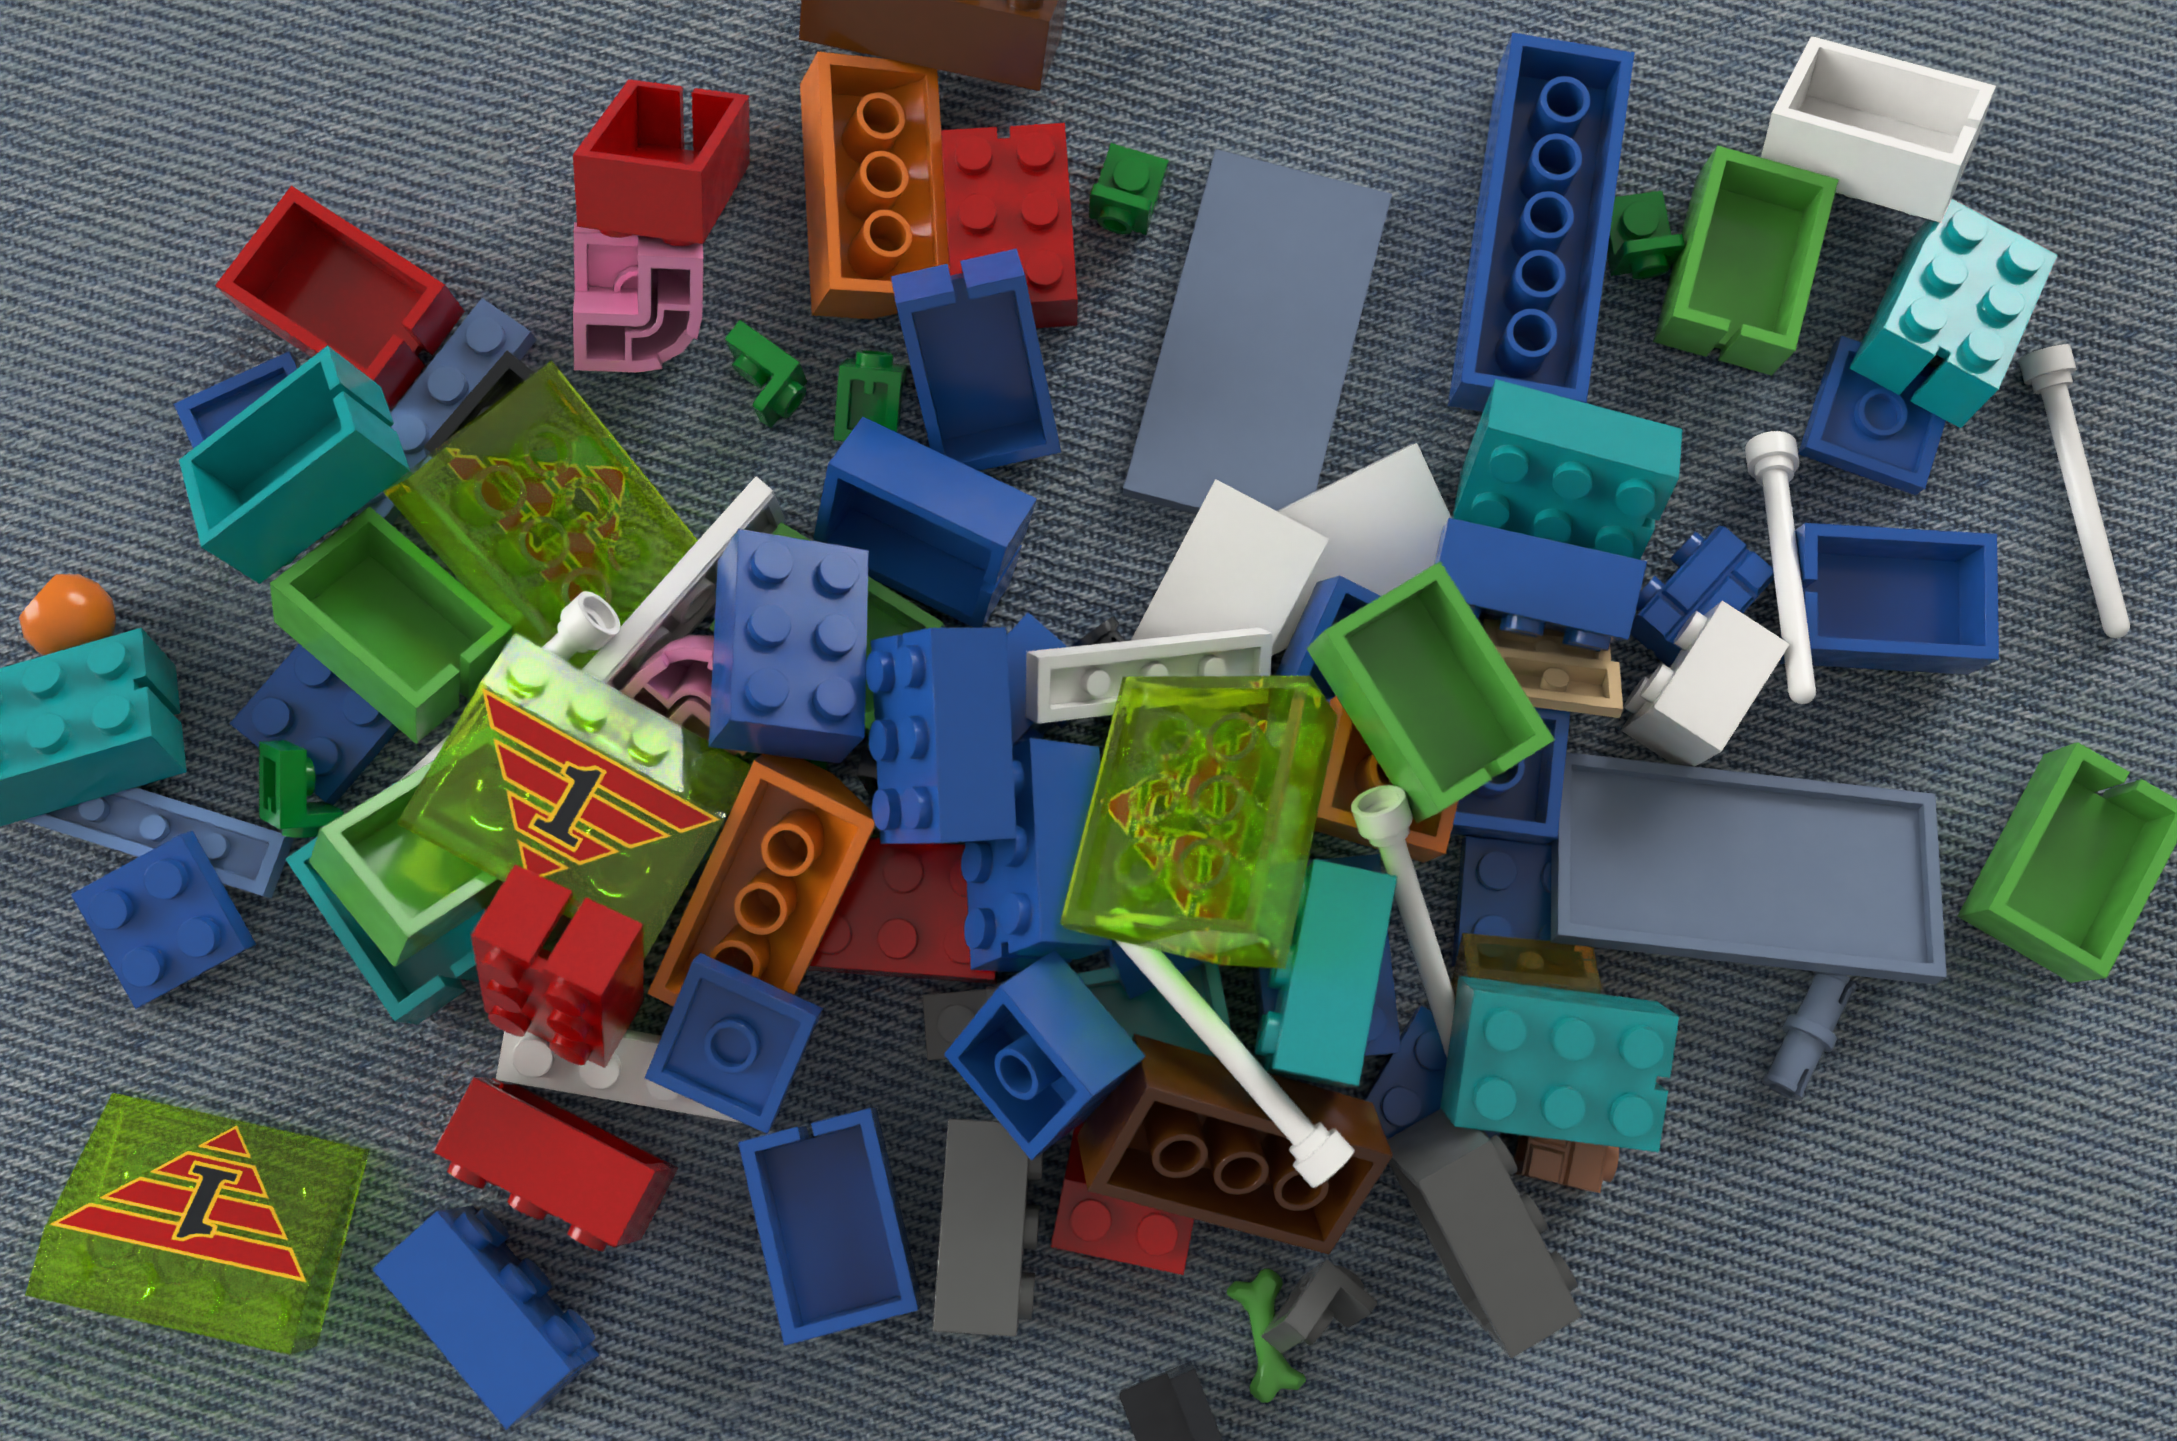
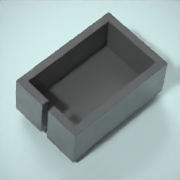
(985, 1231)
(1484, 1231)

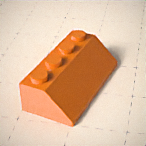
(870, 180)
(771, 877)

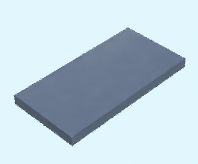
(1257, 336)
(1748, 869)

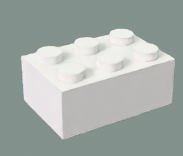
(1878, 126)

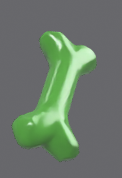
(1272, 1367)

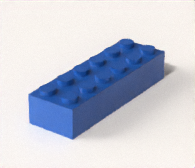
(1542, 220)

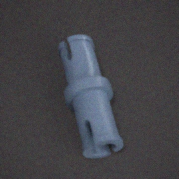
(1809, 1034)

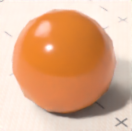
(68, 614)

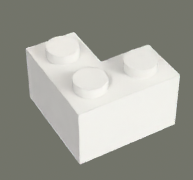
(1701, 699)

